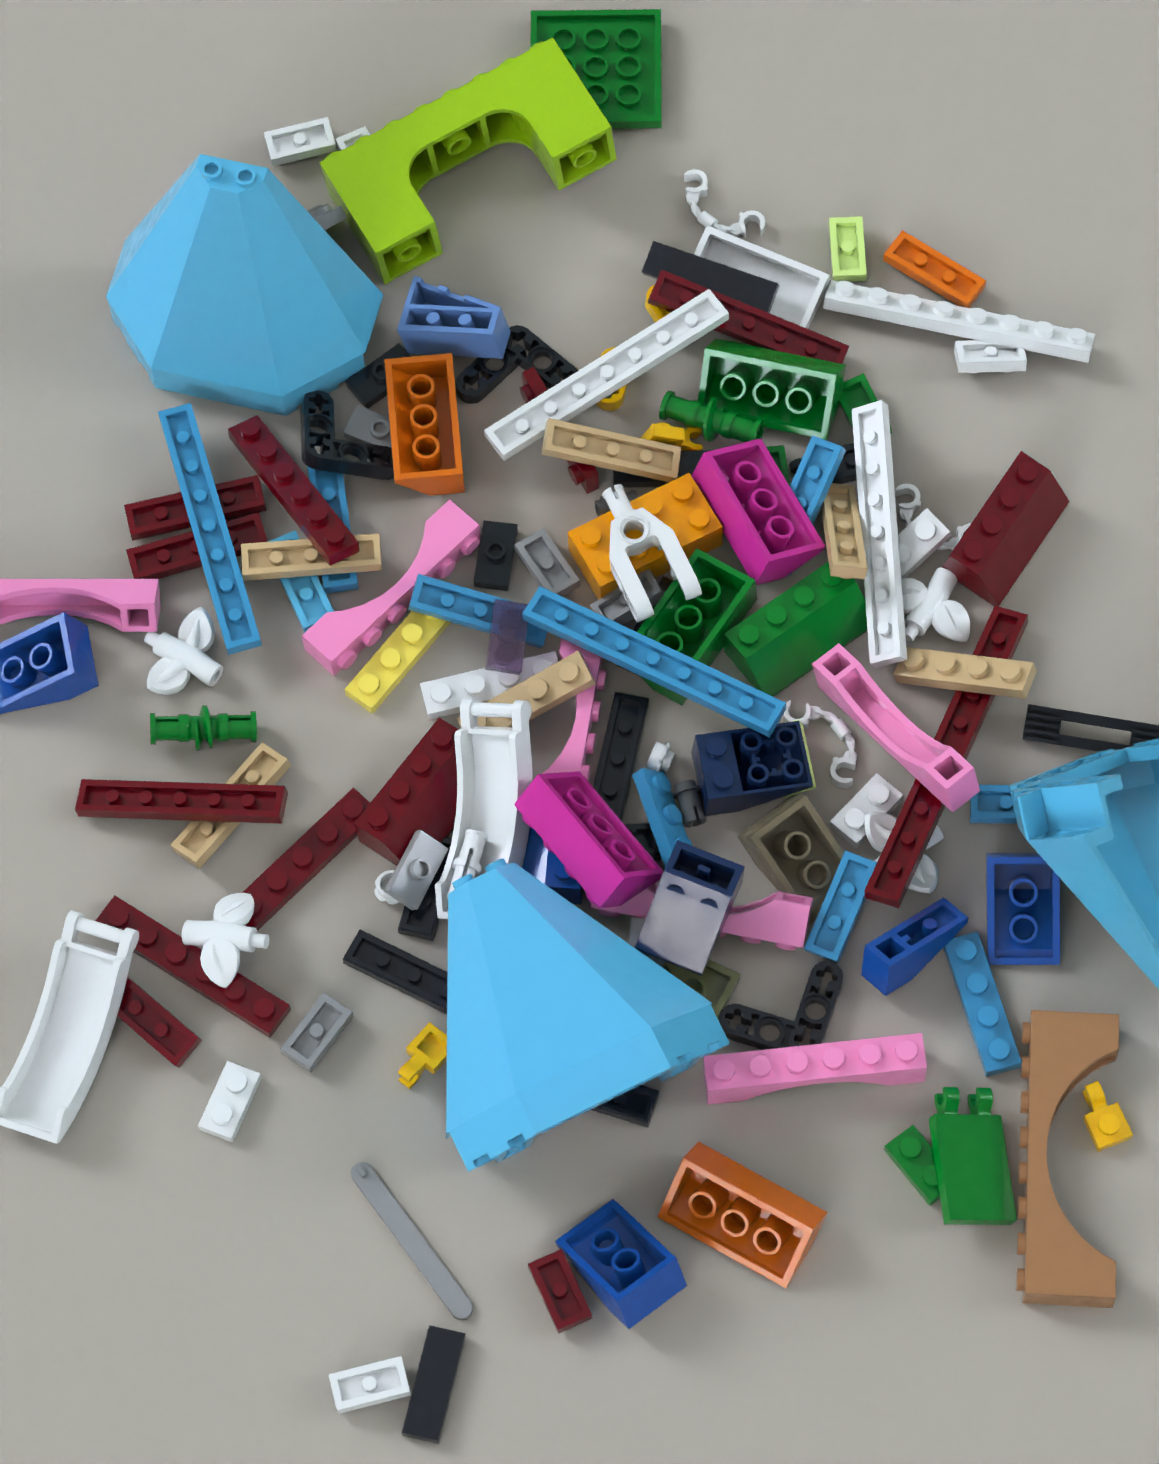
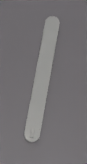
(411, 1241)

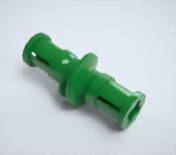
(710, 419)
(203, 727)

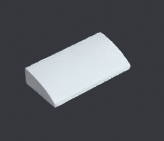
(800, 286)

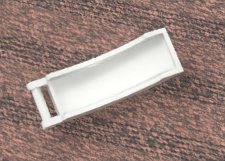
(491, 777)
(68, 1030)

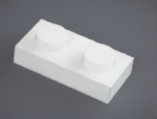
(300, 141)
(981, 356)
(920, 540)
(874, 797)
(229, 1101)
(369, 1384)

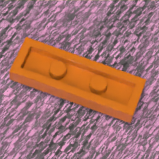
(934, 270)

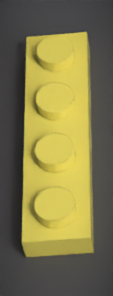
(394, 660)

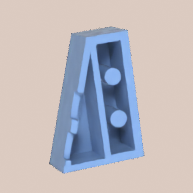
(449, 323)

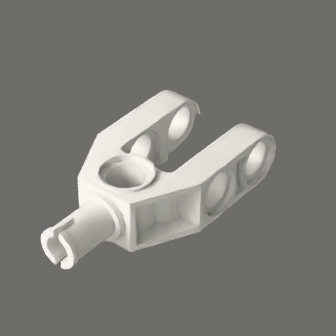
(654, 535)

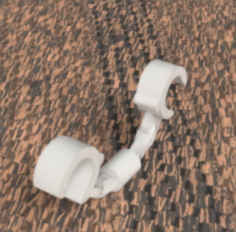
(705, 218)
(906, 513)
(841, 730)

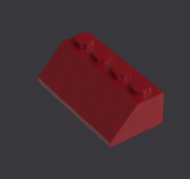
(1007, 530)
(415, 797)

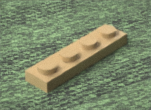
(611, 450)
(843, 533)
(302, 559)
(966, 673)
(545, 689)
(203, 838)

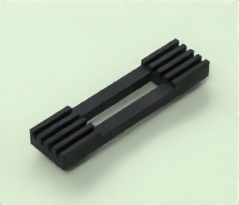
(1044, 725)

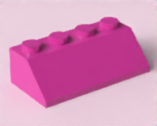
(757, 510)
(587, 838)

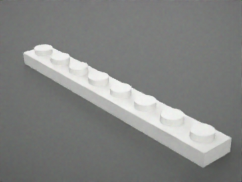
(959, 320)
(607, 373)
(879, 534)

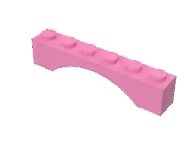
(122, 603)
(345, 633)
(587, 711)
(929, 761)
(776, 918)
(758, 1072)

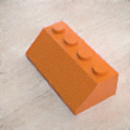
(424, 424)
(741, 1214)

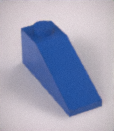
(910, 946)

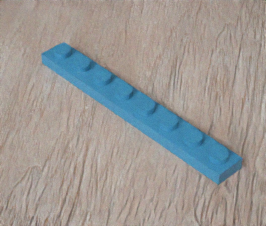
(209, 529)
(654, 661)

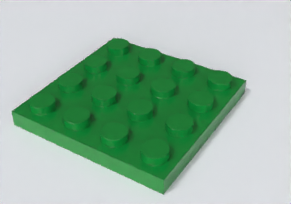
(614, 58)

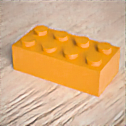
(676, 505)

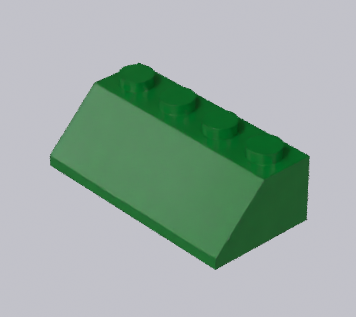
(776, 386)
(699, 624)
(796, 630)

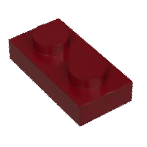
(560, 1291)

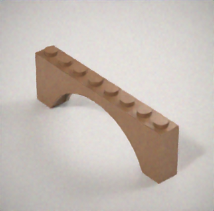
(1056, 1259)

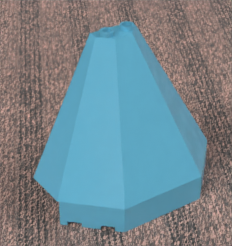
(240, 292)
(1101, 837)
(551, 1015)

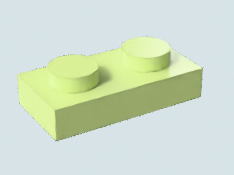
(847, 249)

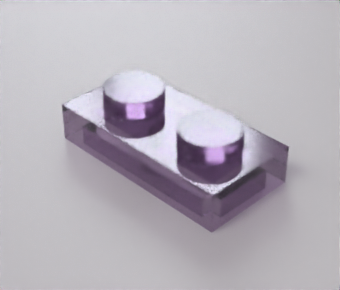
(506, 637)

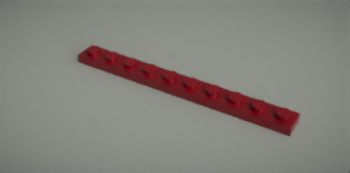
(959, 730)

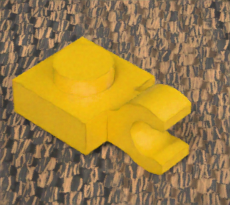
(674, 436)
(426, 1052)
(1104, 1123)

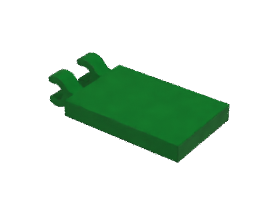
(971, 1161)

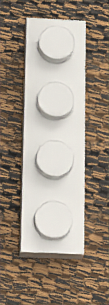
(445, 694)

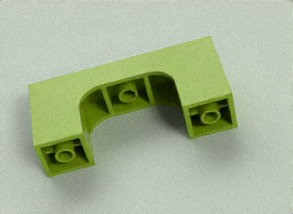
(522, 101)

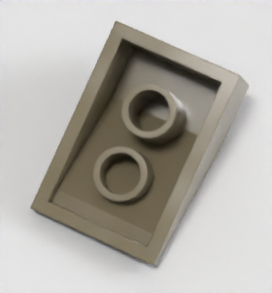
(795, 850)

